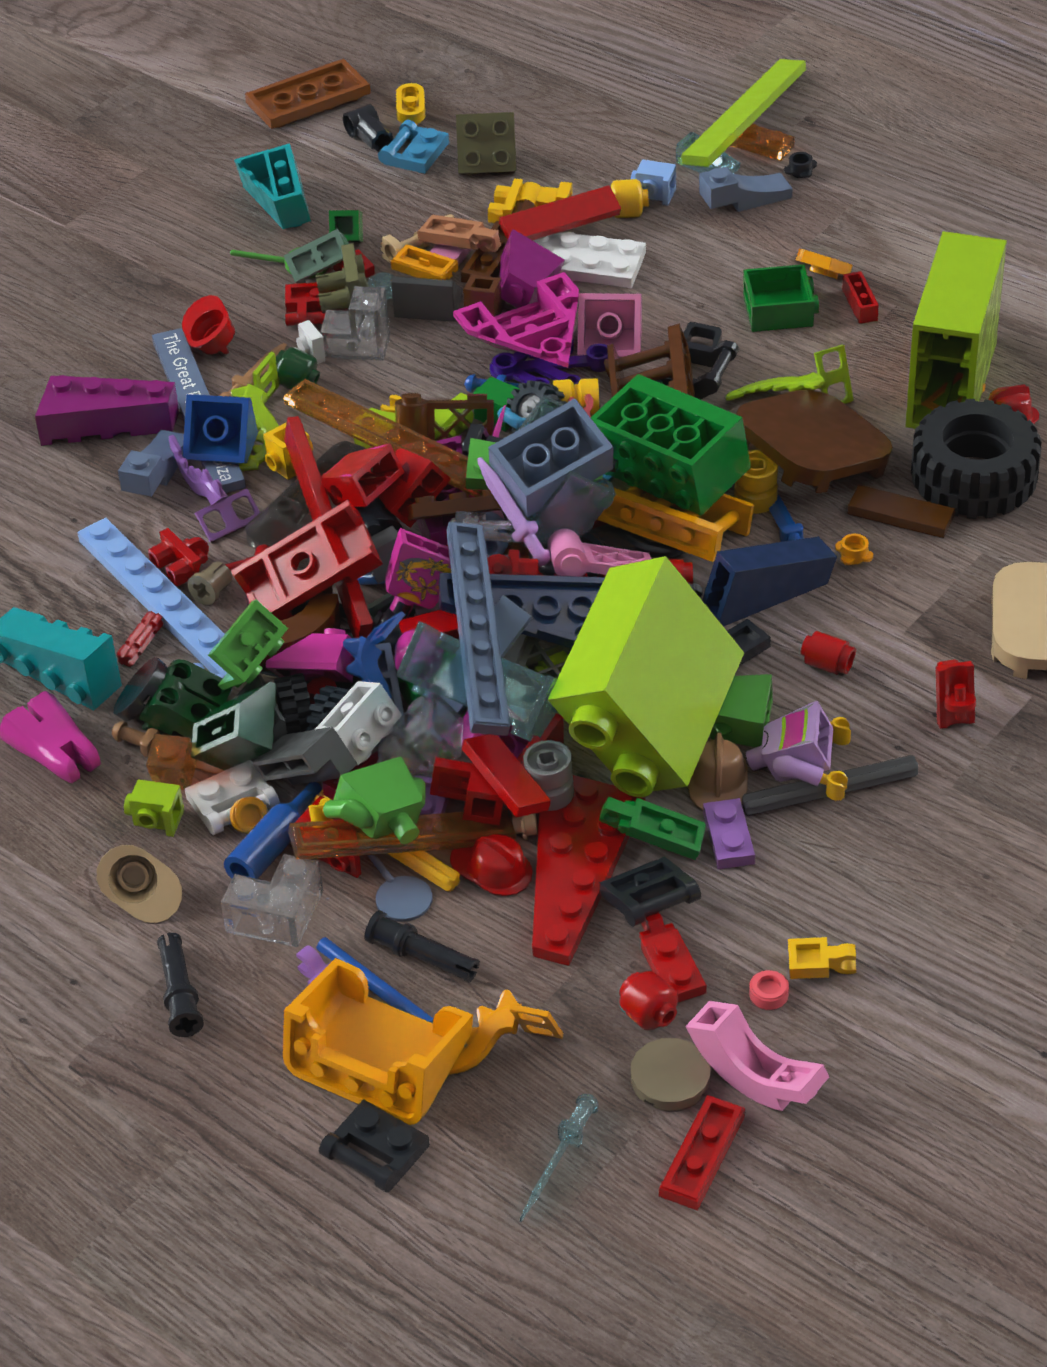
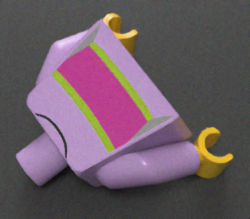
(802, 748)

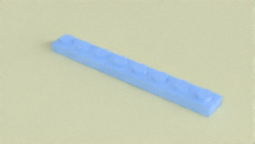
(153, 590)

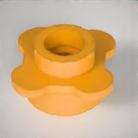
(854, 549)

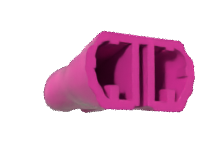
(49, 737)

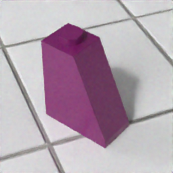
(522, 266)

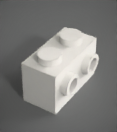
(362, 718)

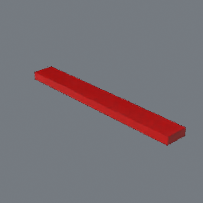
(319, 504)

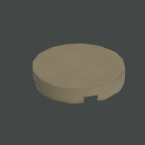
(670, 1074)

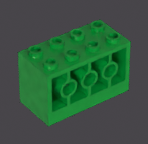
(673, 443)

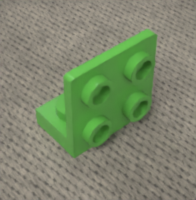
(247, 644)

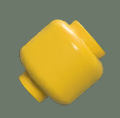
(630, 197)

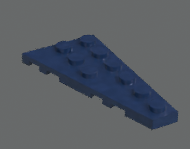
(554, 602)

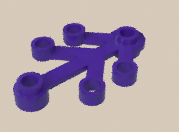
(516, 367)

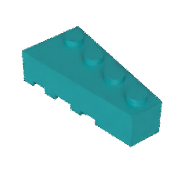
(60, 657)

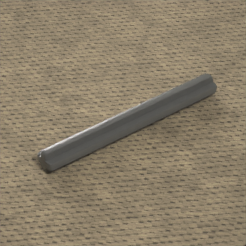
(803, 792)

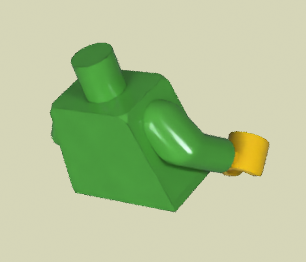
(377, 800)

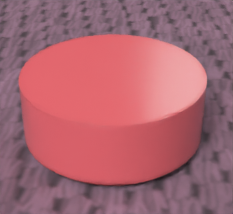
(769, 990)

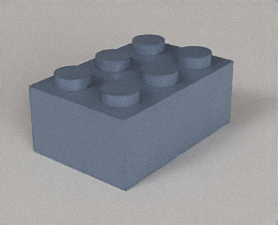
(545, 451)

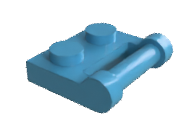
(420, 153)

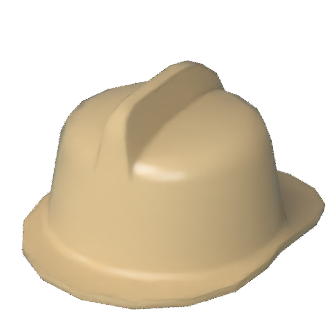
(139, 883)

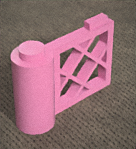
(576, 558)

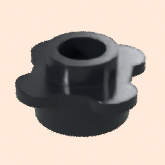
(800, 165)

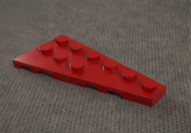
(572, 859)

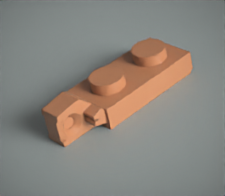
(459, 233)

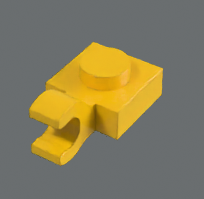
(814, 957)

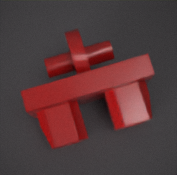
(183, 555)
(513, 565)
(955, 693)

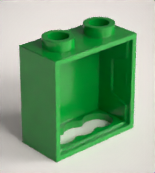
(779, 297)

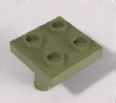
(486, 142)
(342, 281)

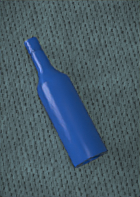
(269, 836)

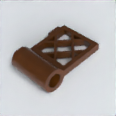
(420, 413)

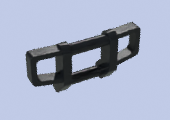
(712, 356)

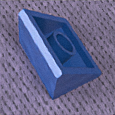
(219, 428)

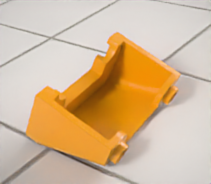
(368, 1047)

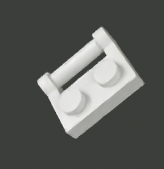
(217, 794)

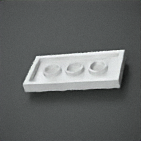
(597, 258)

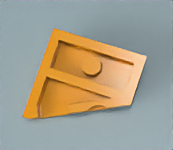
(823, 264)

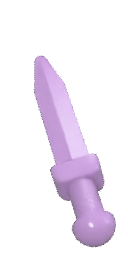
(524, 529)

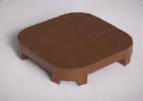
(814, 438)

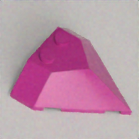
(536, 329)

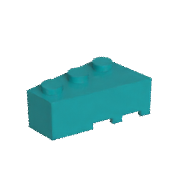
(275, 184)

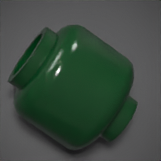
(295, 366)

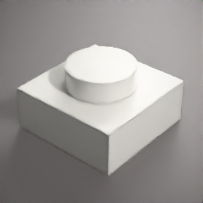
(311, 341)

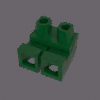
(183, 699)

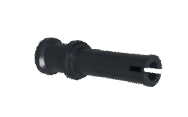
(406, 940)
(180, 995)

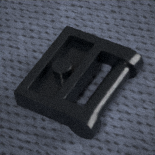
(646, 882)
(380, 1136)

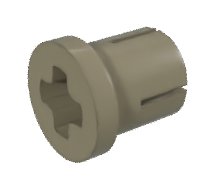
(209, 583)

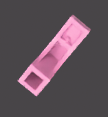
(747, 1063)

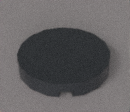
(139, 688)

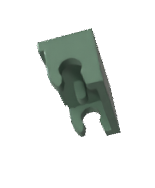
(316, 256)

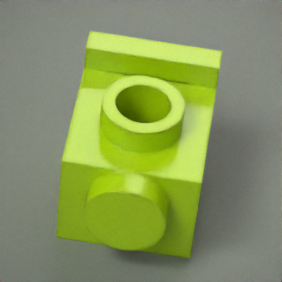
(155, 805)

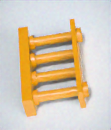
(686, 531)

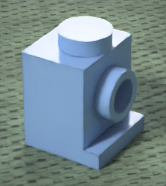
(657, 178)

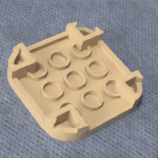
(1020, 617)

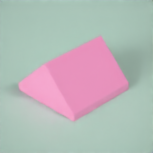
(610, 320)

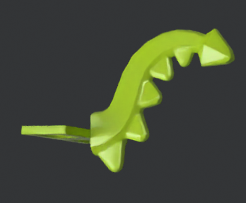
(812, 381)
(264, 418)

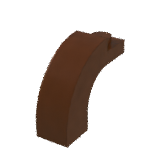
(319, 614)

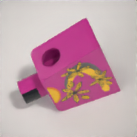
(415, 572)

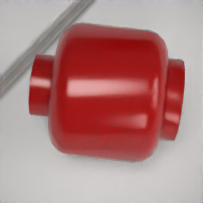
(648, 1000)

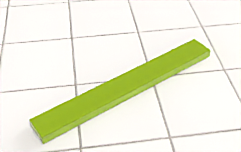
(743, 113)

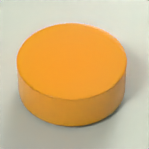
(247, 813)

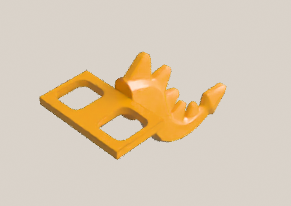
(501, 1022)

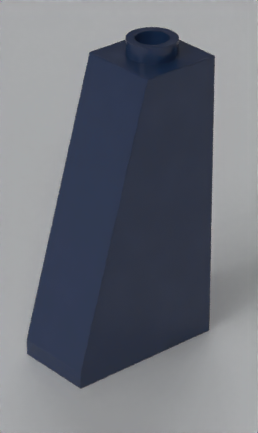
(765, 576)

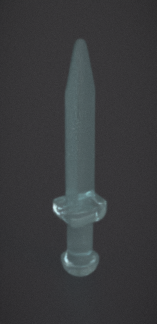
(569, 1133)

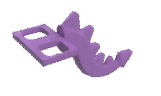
(204, 485)

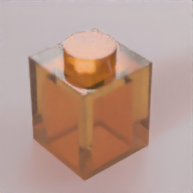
(171, 760)

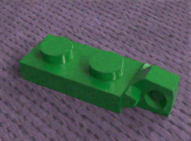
(655, 825)

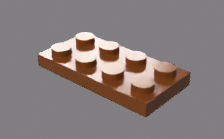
(307, 93)

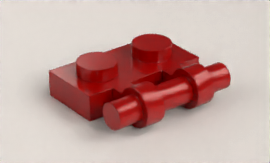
(301, 299)

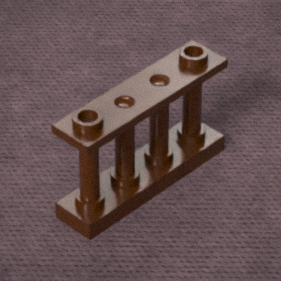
(677, 368)

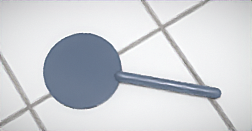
(401, 896)

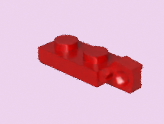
(670, 957)

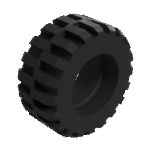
(982, 431)

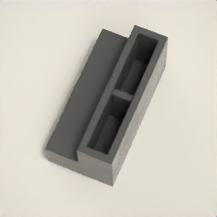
(306, 757)

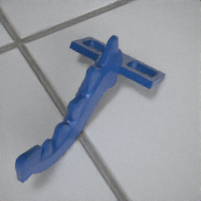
(367, 654)

